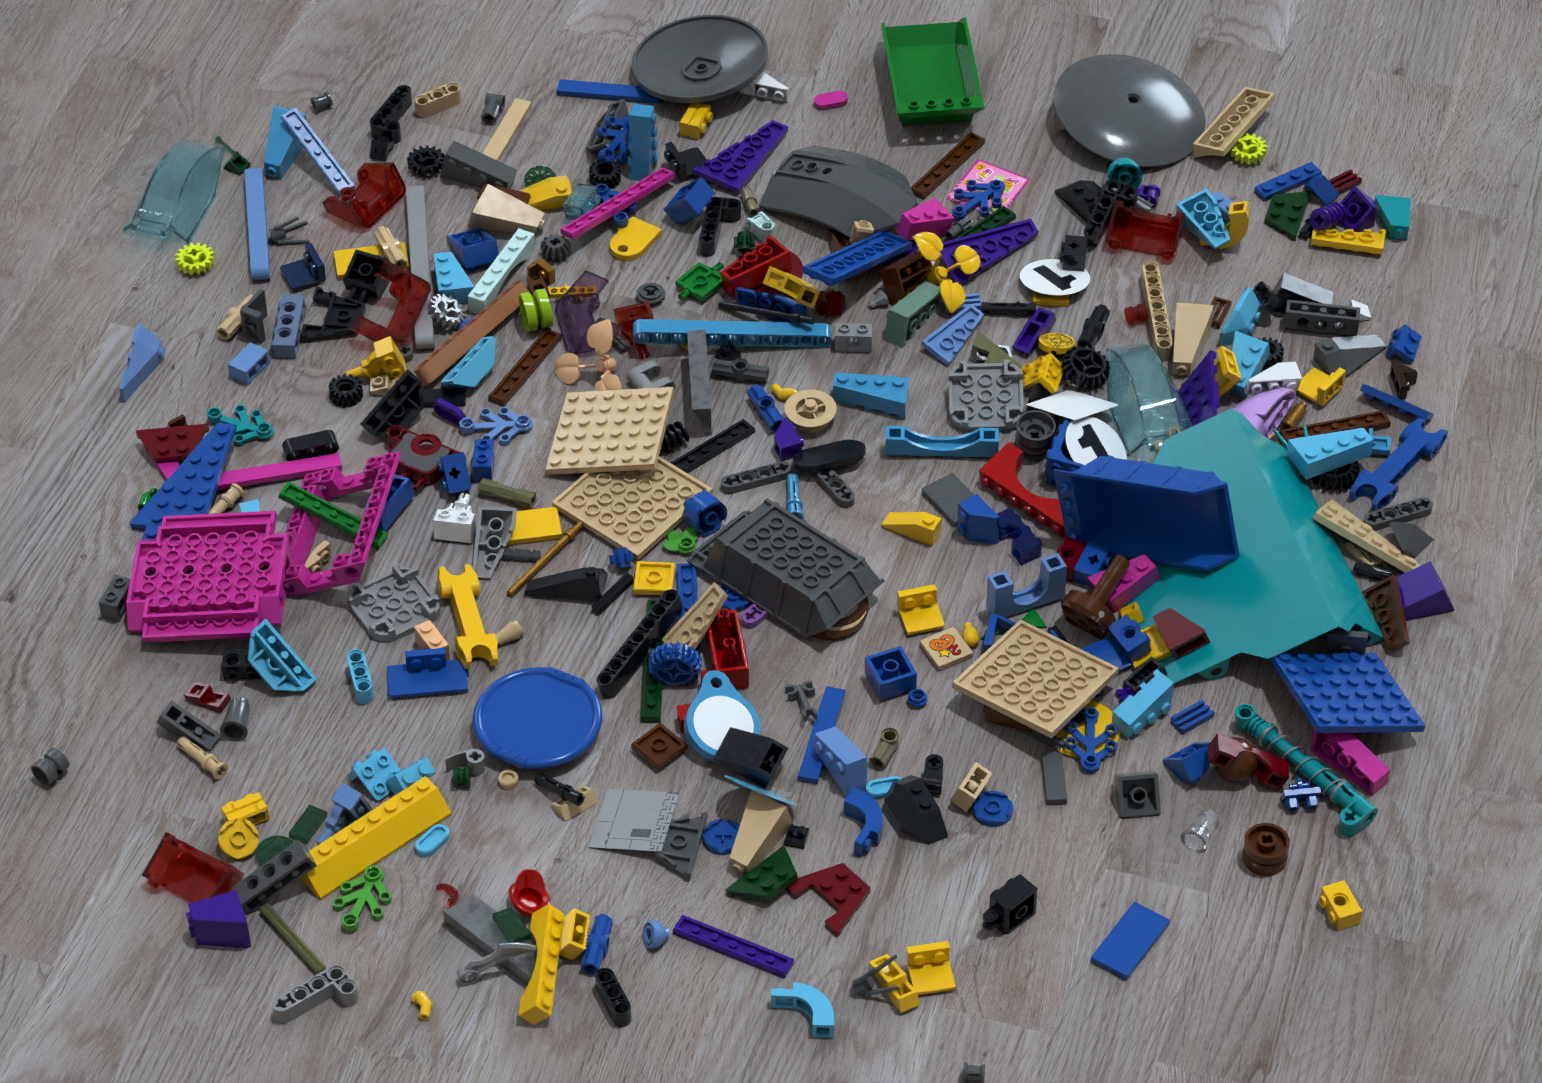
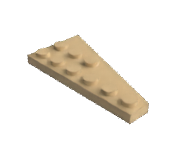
(1347, 525)

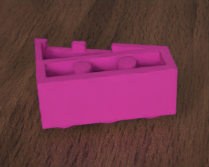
(925, 218)

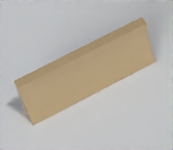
(1233, 122)

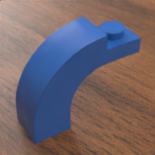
(868, 812)

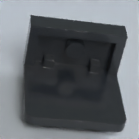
(684, 161)

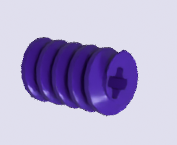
(1328, 216)

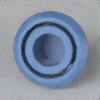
(654, 934)

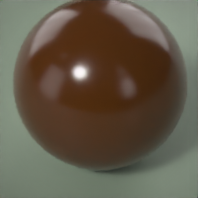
(1243, 765)

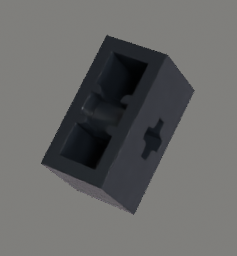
(1073, 253)

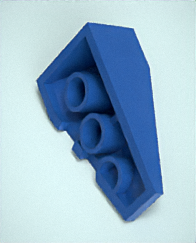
(770, 302)

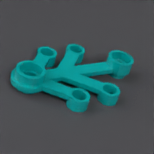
(262, 430)

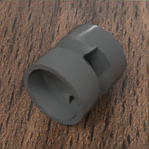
(49, 768)

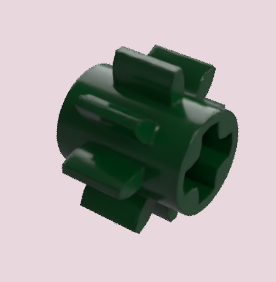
(744, 241)

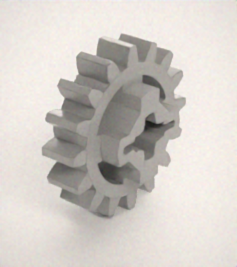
(446, 310)

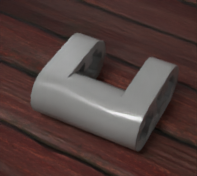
(642, 374)

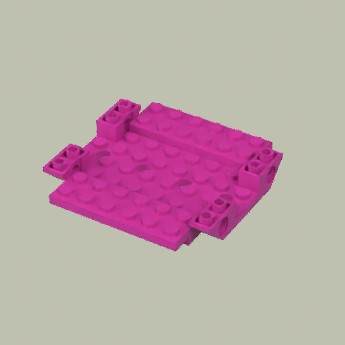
(209, 600)

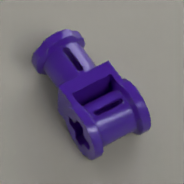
(1145, 193)

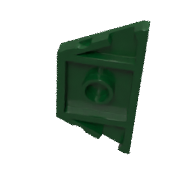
(1287, 212)
(766, 878)

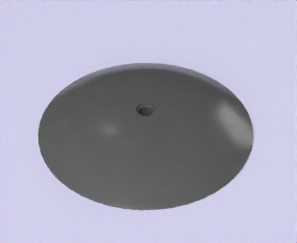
(1128, 109)

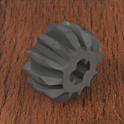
(555, 248)

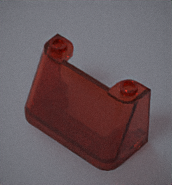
(377, 193)
(1145, 231)
(189, 871)

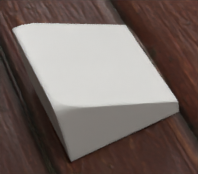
(1364, 311)

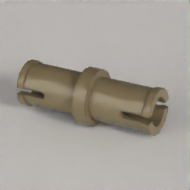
(749, 201)

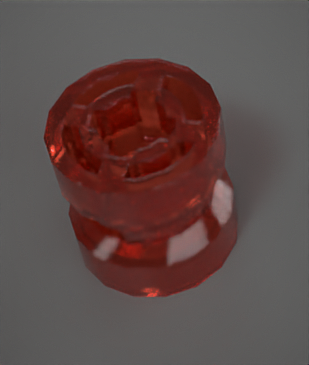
(1136, 313)

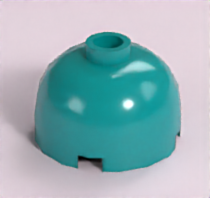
(1125, 171)

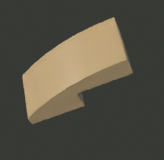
(381, 385)
(318, 556)

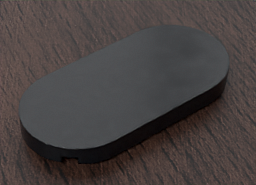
(829, 455)

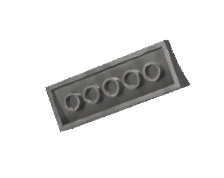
(699, 378)
(475, 923)

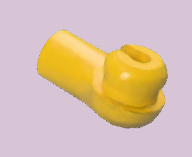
(782, 394)
(425, 1003)

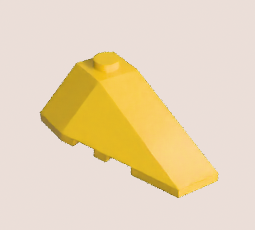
(549, 193)

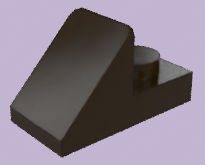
(1402, 378)

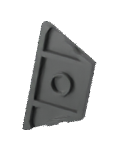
(683, 844)

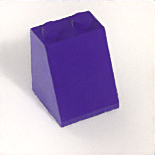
(1423, 593)
(219, 921)

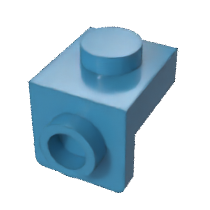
(1381, 444)

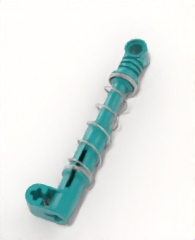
(1338, 790)

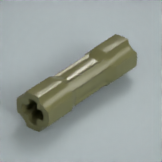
(519, 496)

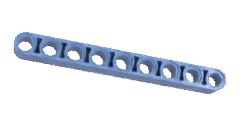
(257, 224)

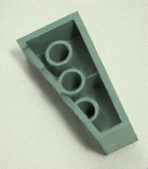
(911, 313)

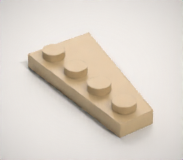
(698, 618)

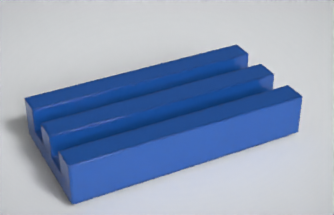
(1190, 714)

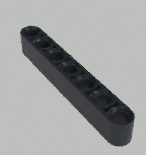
(637, 644)

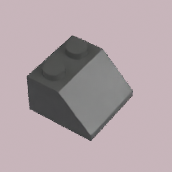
(1137, 793)

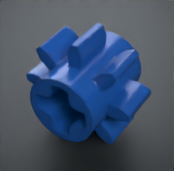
(621, 557)

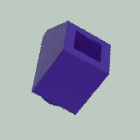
(787, 441)

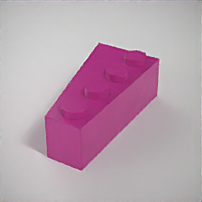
(1351, 759)

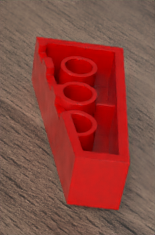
(754, 266)

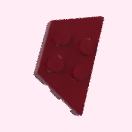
(172, 442)

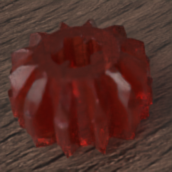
(830, 303)

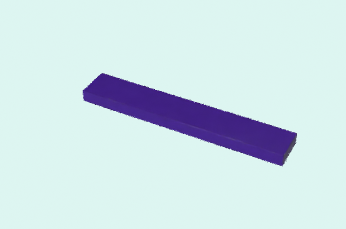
(733, 946)

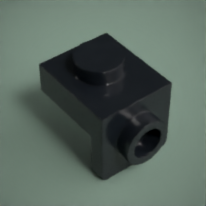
(380, 147)

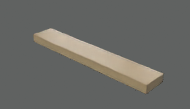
(507, 129)

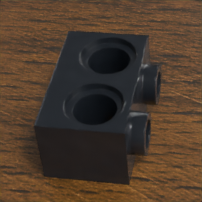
(236, 665)

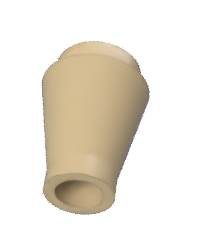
(509, 633)

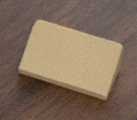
(567, 809)

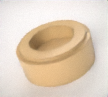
(508, 779)

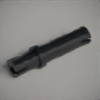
(1008, 308)
(565, 791)

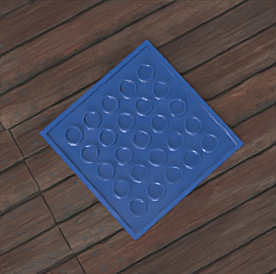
(1347, 692)

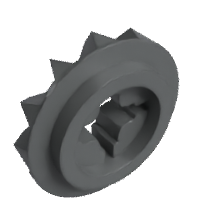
(650, 288)

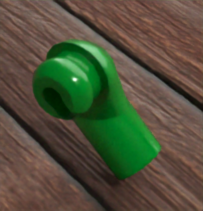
(146, 497)

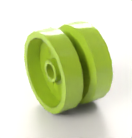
(535, 310)

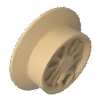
(810, 410)

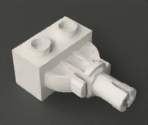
(456, 522)

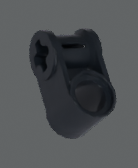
(933, 773)

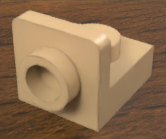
(861, 230)

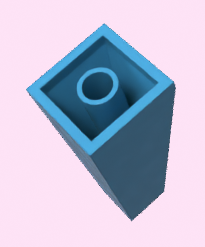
(281, 145)

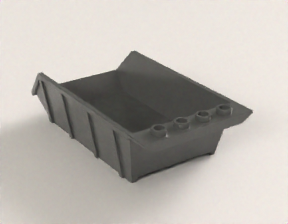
(786, 568)

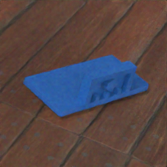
(426, 674)

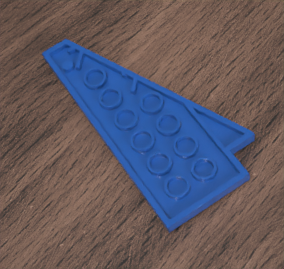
(192, 484)

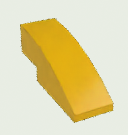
(893, 975)

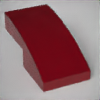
(206, 697)

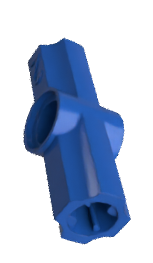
(766, 407)
(597, 944)

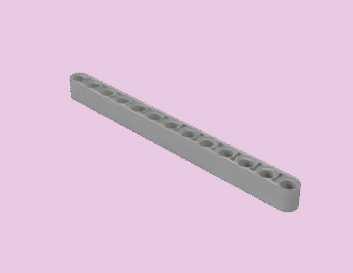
(420, 260)

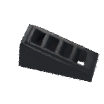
(1146, 667)

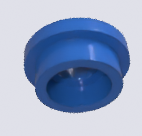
(917, 698)

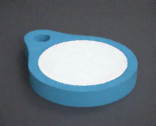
(715, 712)

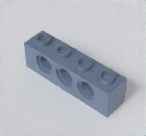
(288, 326)

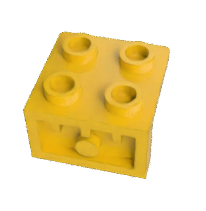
(1045, 370)
(1320, 386)
(919, 609)
(930, 968)

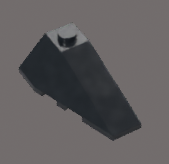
(574, 583)

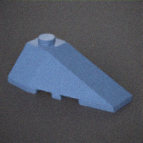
(141, 362)

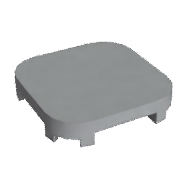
(985, 395)
(393, 604)

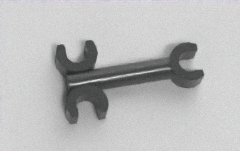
(802, 692)

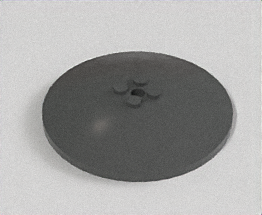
(700, 58)

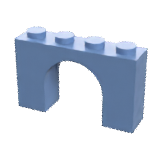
(1046, 589)

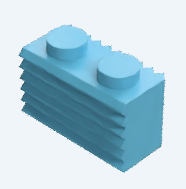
(410, 774)

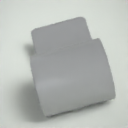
(472, 758)

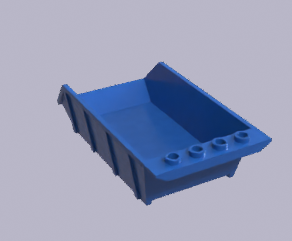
(1149, 510)

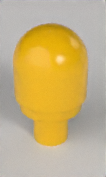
(970, 635)

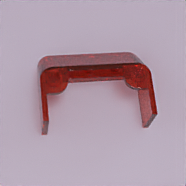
(411, 292)

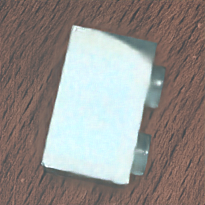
(581, 201)

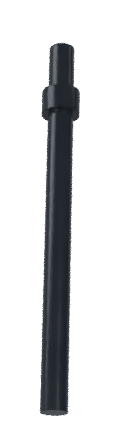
(796, 317)

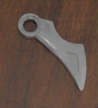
(502, 952)

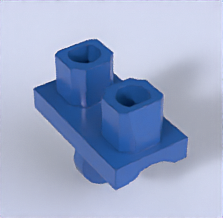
(1298, 792)

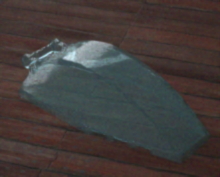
(179, 191)
(1145, 397)

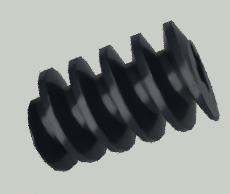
(674, 433)

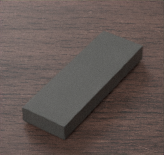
(1054, 778)

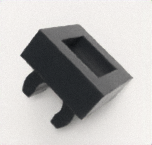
(728, 352)
(796, 836)

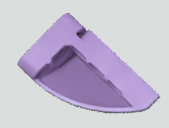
(1267, 408)

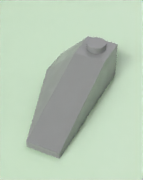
(492, 536)

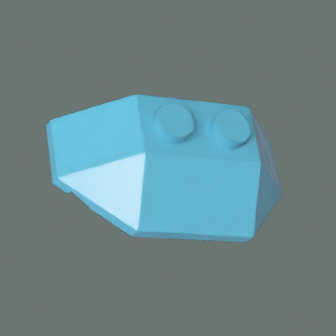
(1242, 317)
(472, 365)
(277, 661)

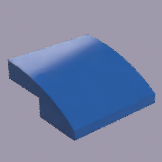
(1110, 652)

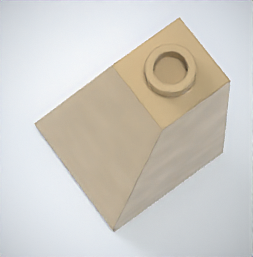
(504, 213)
(1190, 335)
(759, 831)

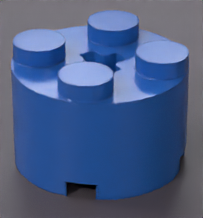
(704, 513)

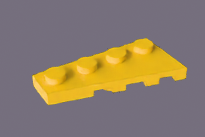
(1348, 239)

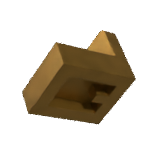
(542, 268)

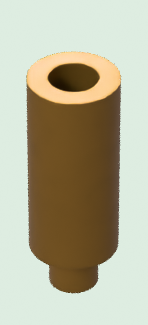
(1294, 416)

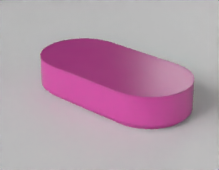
(830, 100)

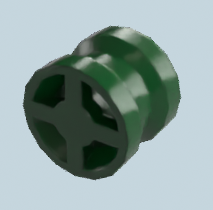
(461, 776)

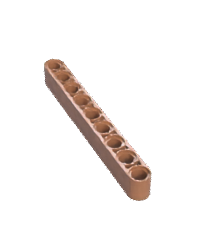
(470, 334)

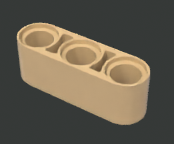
(438, 99)

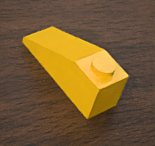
(915, 525)

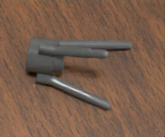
(278, 232)
(864, 984)

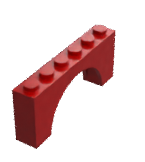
(1001, 476)

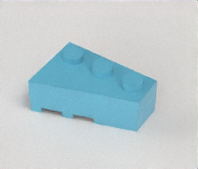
(451, 277)
(1250, 357)
(1145, 707)

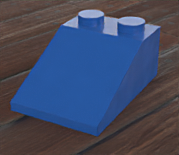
(474, 247)

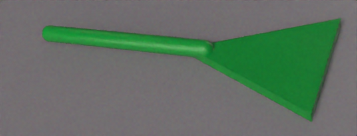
(1031, 617)

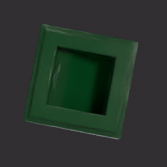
(237, 164)

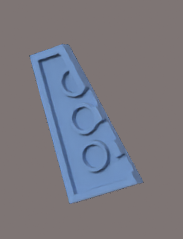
(952, 335)

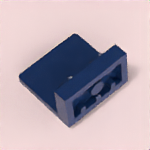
(304, 271)

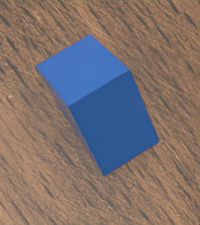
(1322, 189)

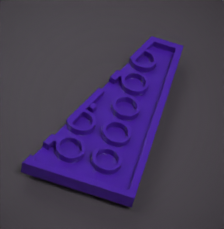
(741, 160)

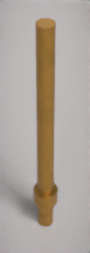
(567, 537)

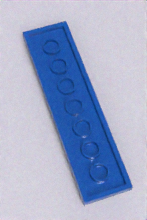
(857, 257)

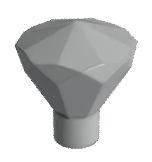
(880, 299)

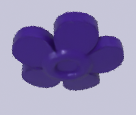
(1124, 693)

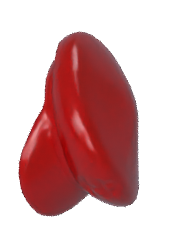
(528, 892)

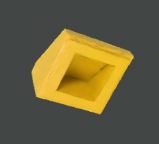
(1133, 612)

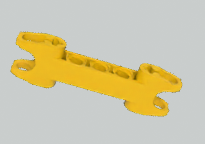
(473, 639)

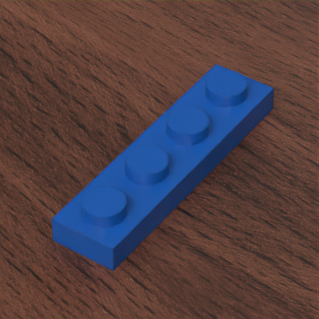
(1287, 181)
(1389, 400)

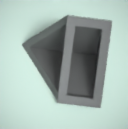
(1410, 538)

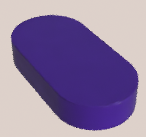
(448, 411)

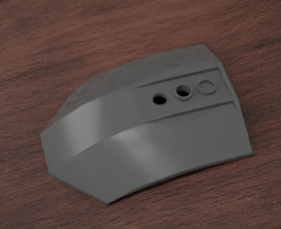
(851, 192)

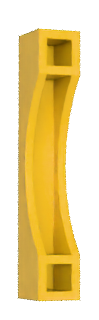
(538, 997)

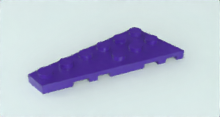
(990, 246)
(1201, 391)

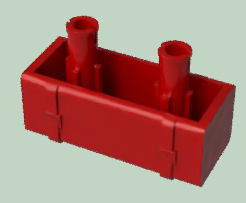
(727, 648)

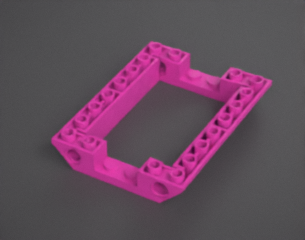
(327, 485)

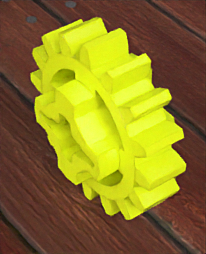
(1249, 149)
(195, 258)

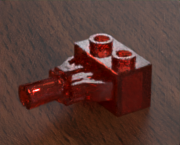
(627, 316)

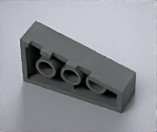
(475, 168)

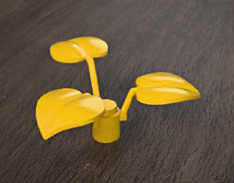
(967, 258)

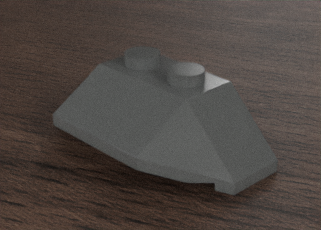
(618, 110)

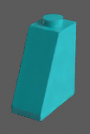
(1394, 215)

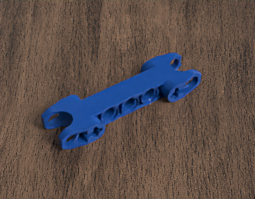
(1383, 481)

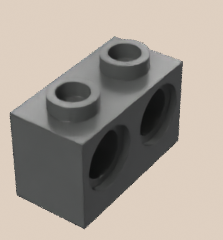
(114, 599)

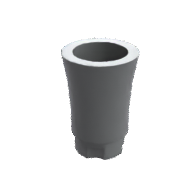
(236, 720)

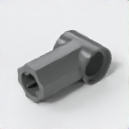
(493, 105)

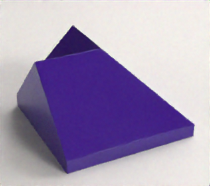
(1359, 210)

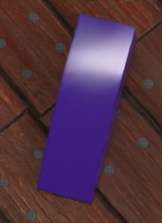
(1029, 336)

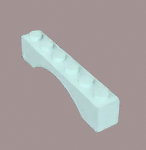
(516, 250)

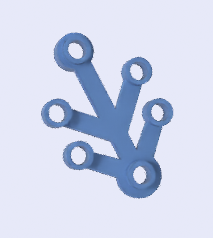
(517, 423)

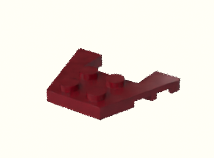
(839, 888)

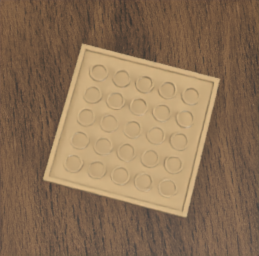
(610, 431)
(630, 506)
(1035, 678)

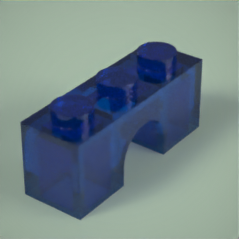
(1025, 544)

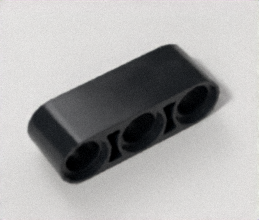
(310, 445)
(613, 997)

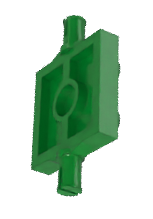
(700, 281)

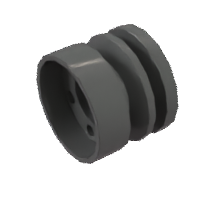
(1035, 434)

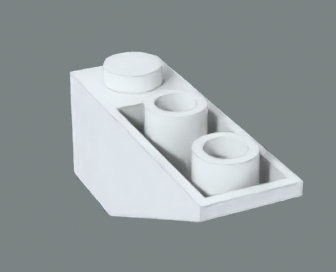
(766, 87)
(1280, 375)

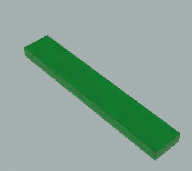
(327, 512)

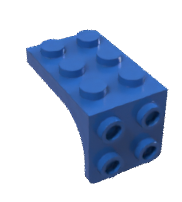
(1057, 455)

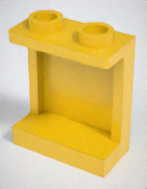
(1227, 370)

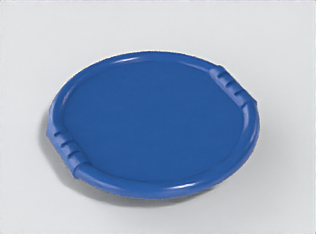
(537, 718)

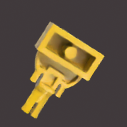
(382, 361)

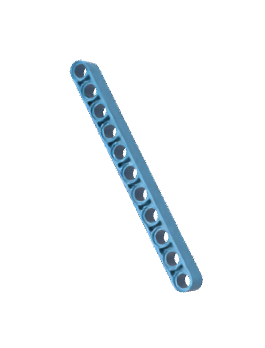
(738, 332)

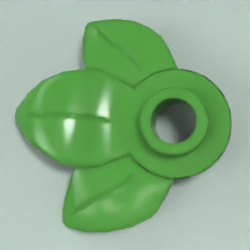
(681, 542)

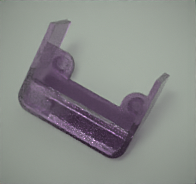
(576, 312)

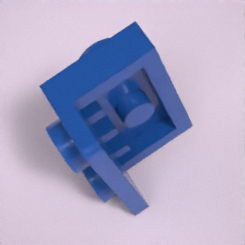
(1404, 343)

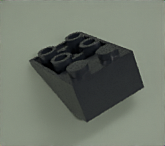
(751, 755)

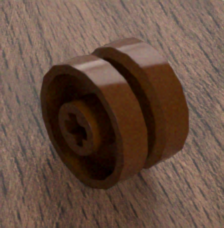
(1265, 849)

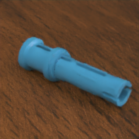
(793, 504)

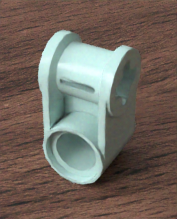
(761, 226)

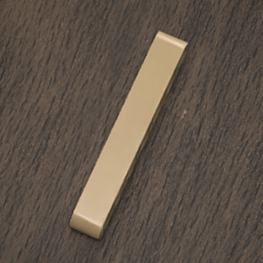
(1157, 310)

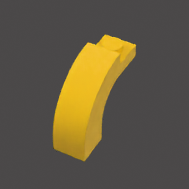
(1237, 227)
(797, 288)

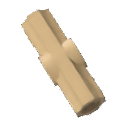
(390, 247)
(232, 322)

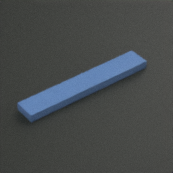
(316, 150)

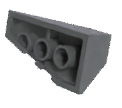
(1347, 352)

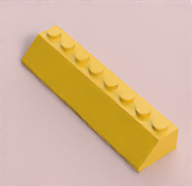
(375, 836)

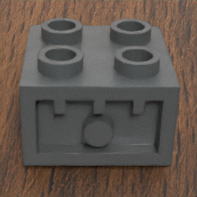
(252, 317)

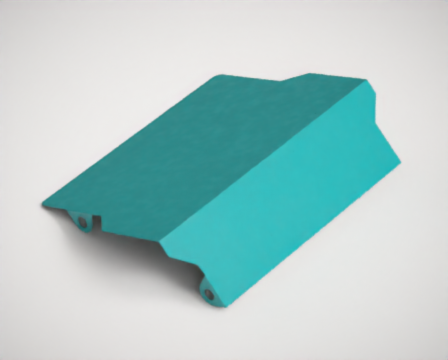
(1289, 567)

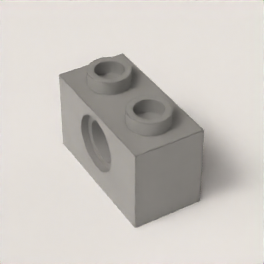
(853, 337)

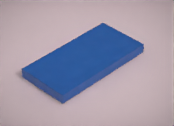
(1130, 940)

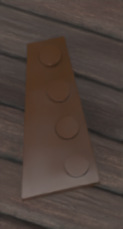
(1387, 606)

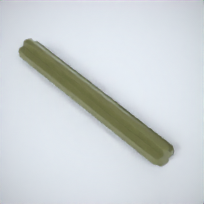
(292, 938)

